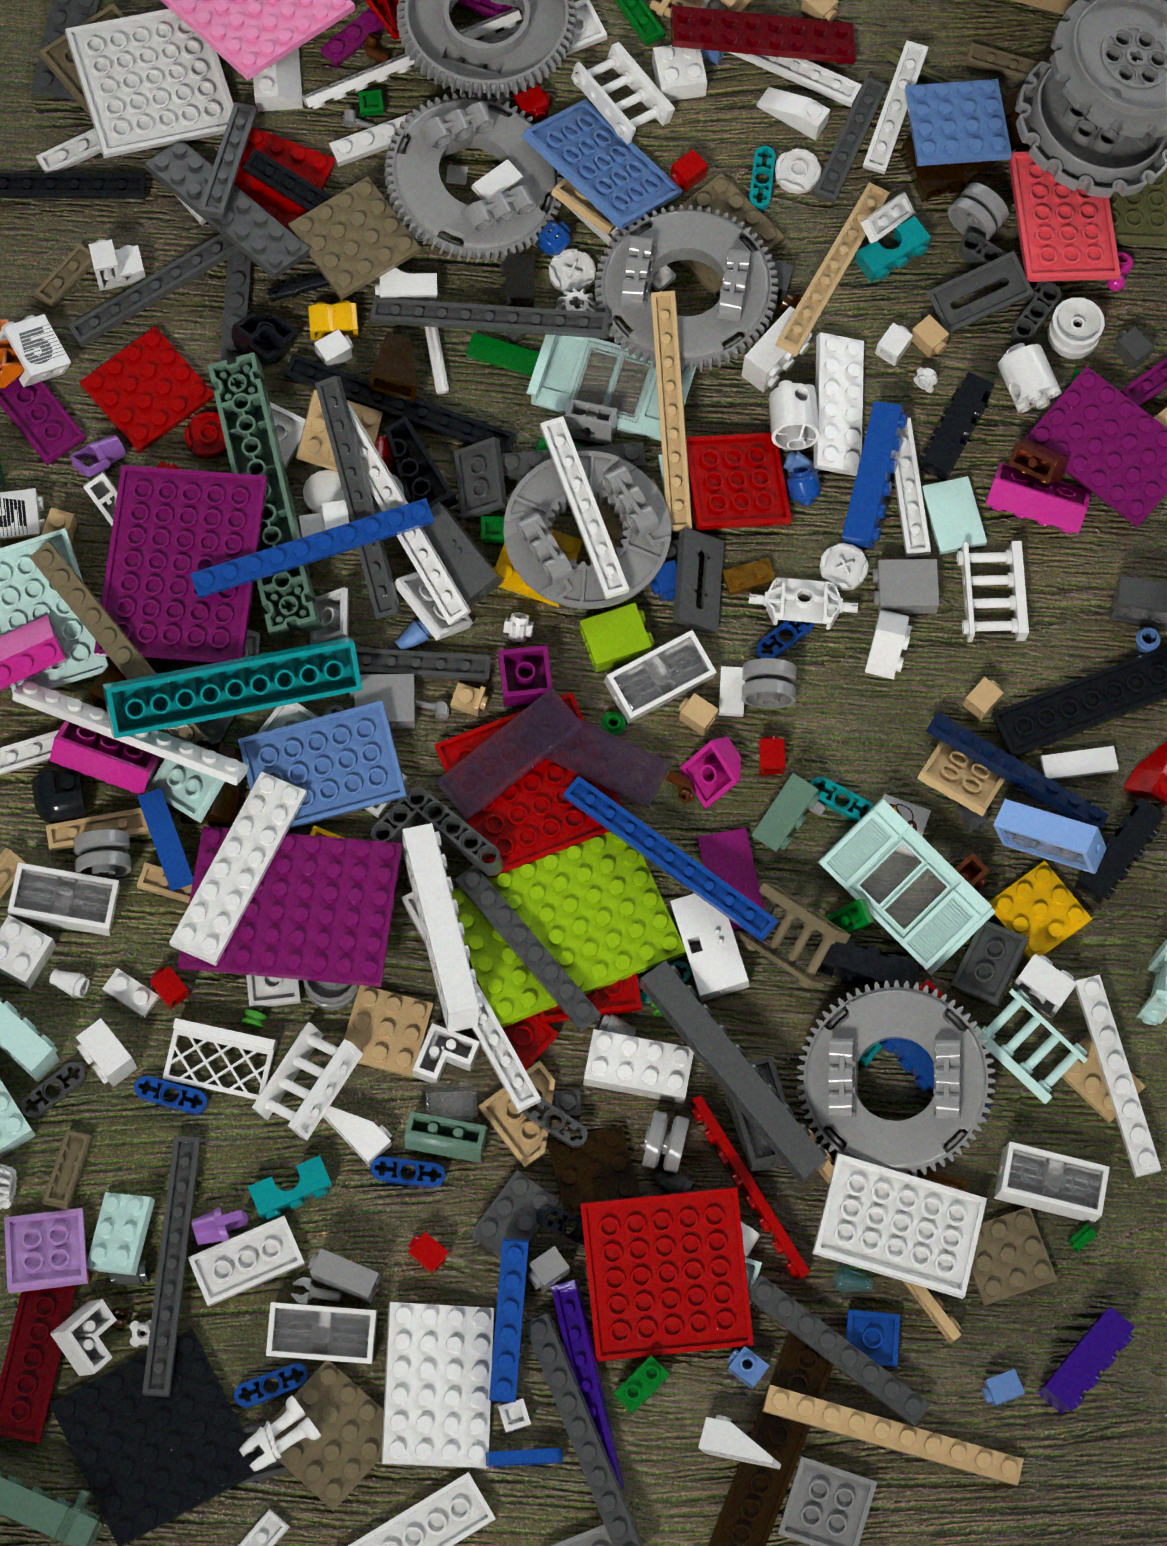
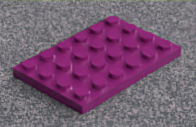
(1110, 445)

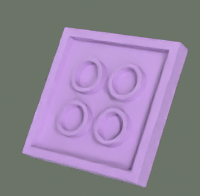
(45, 1250)

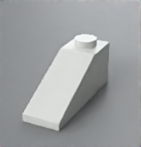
(796, 111)
(103, 494)
(361, 1134)
(727, 1441)

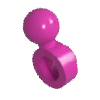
(1125, 268)

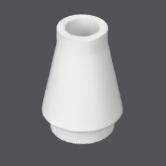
(71, 983)

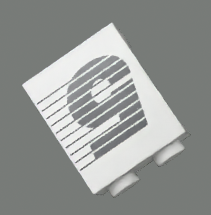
(36, 349)
(21, 514)

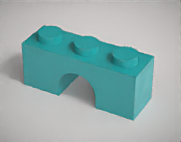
(878, 261)
(312, 1183)

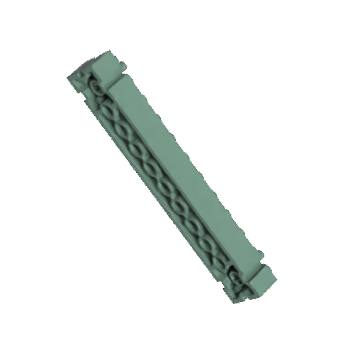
(256, 450)
(57, 1519)

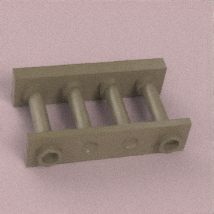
(812, 921)

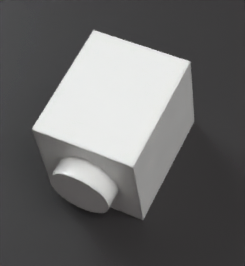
(894, 344)
(334, 349)

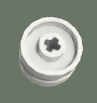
(1075, 328)

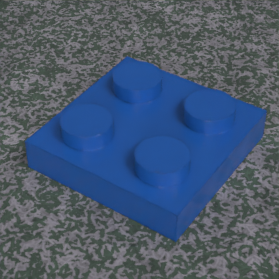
(875, 1335)

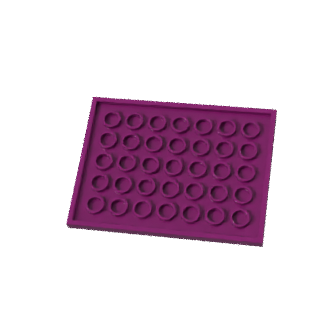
(160, 534)
(315, 912)

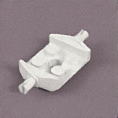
(783, 601)

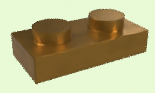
(748, 576)

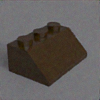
(225, 806)

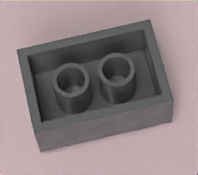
(512, 1214)

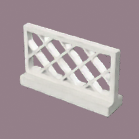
(224, 1037)

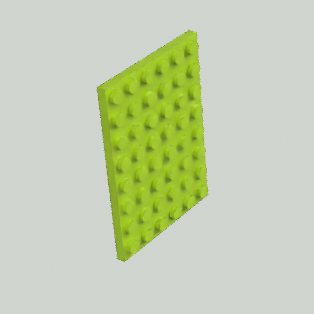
(591, 913)

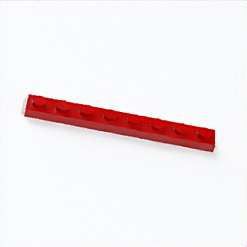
(754, 1197)

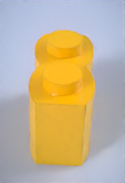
(328, 318)

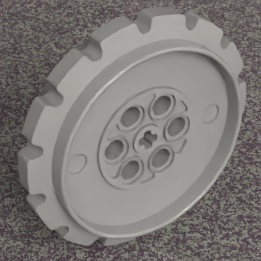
(1115, 63)
(1079, 150)

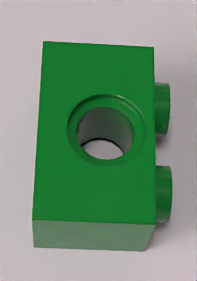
(641, 1385)

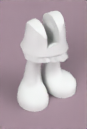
(266, 1436)

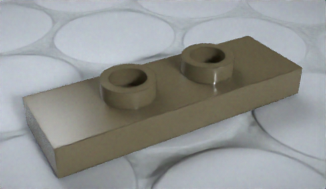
(67, 1169)

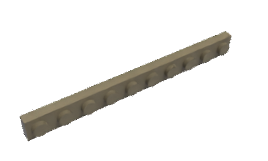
(100, 625)

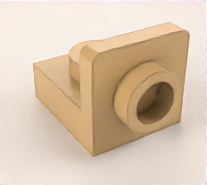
(469, 699)

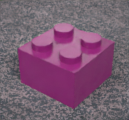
(524, 674)

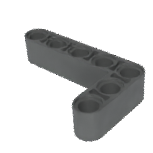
(1037, 303)
(444, 824)

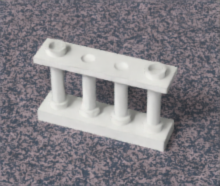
(636, 79)
(1013, 579)
(323, 1092)

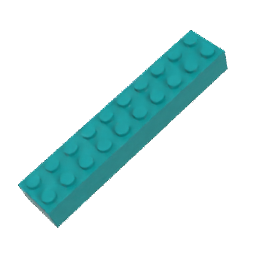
(232, 687)

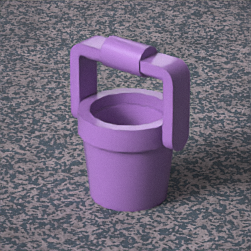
(101, 453)
(216, 1226)

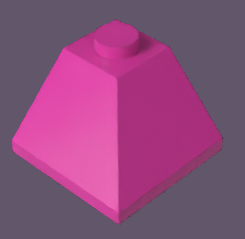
(713, 770)

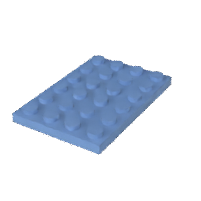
(601, 164)
(338, 758)

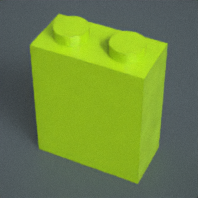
(616, 637)

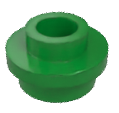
(616, 730)

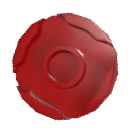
(205, 436)

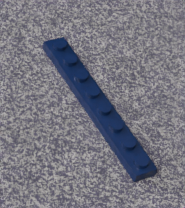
(1015, 771)

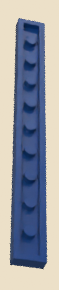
(311, 548)
(670, 859)

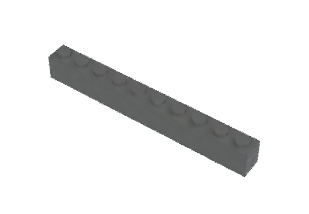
(733, 1072)

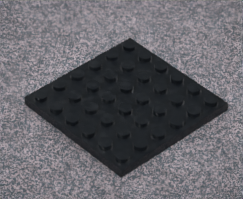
(154, 1453)

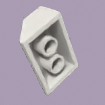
(280, 85)

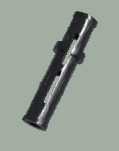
(296, 287)

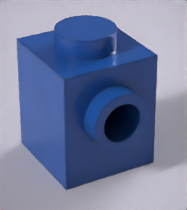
(665, 582)

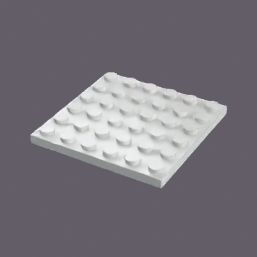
(149, 82)

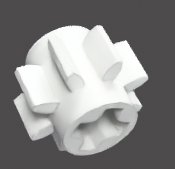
(518, 627)

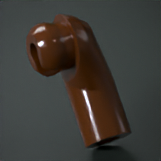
(372, 49)
(683, 784)

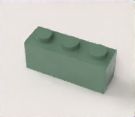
(786, 813)
(445, 1137)

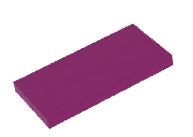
(41, 419)
(731, 860)

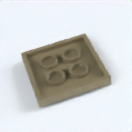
(1010, 1258)

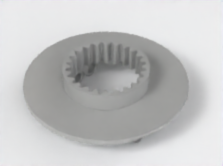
(545, 566)

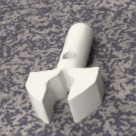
(314, 1292)

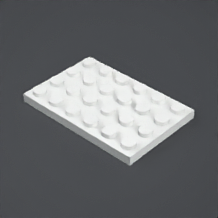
(900, 1226)
(437, 1385)

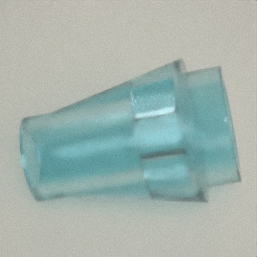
(851, 1281)

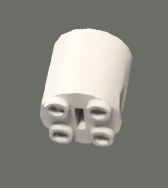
(1028, 377)
(794, 416)

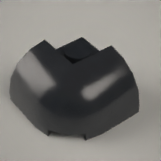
(265, 336)
(59, 796)

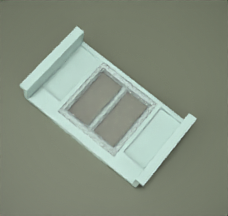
(603, 376)
(907, 886)

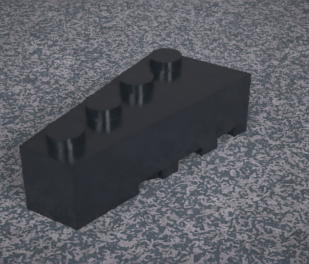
(956, 427)
(867, 966)

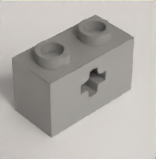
(591, 422)
(547, 1270)

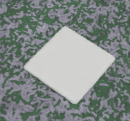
(457, 174)

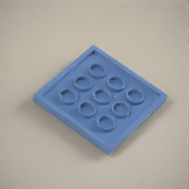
(957, 122)

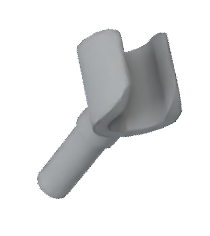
(350, 120)
(441, 708)

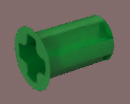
(1081, 1237)

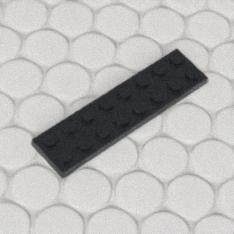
(1083, 703)

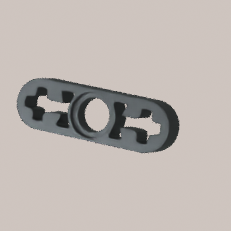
(53, 1101)
(566, 1138)

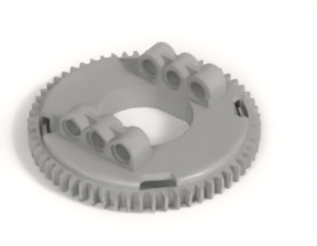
(484, 66)
(488, 226)
(740, 260)
(959, 1077)

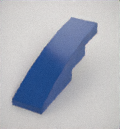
(165, 839)

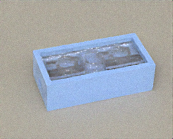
(1050, 836)

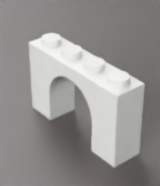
(407, 286)

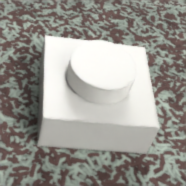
(514, 1415)

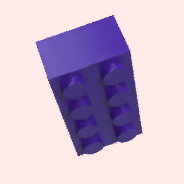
(1085, 1360)

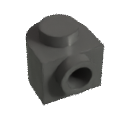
(972, 819)

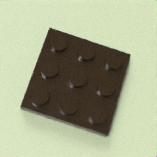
(595, 1170)

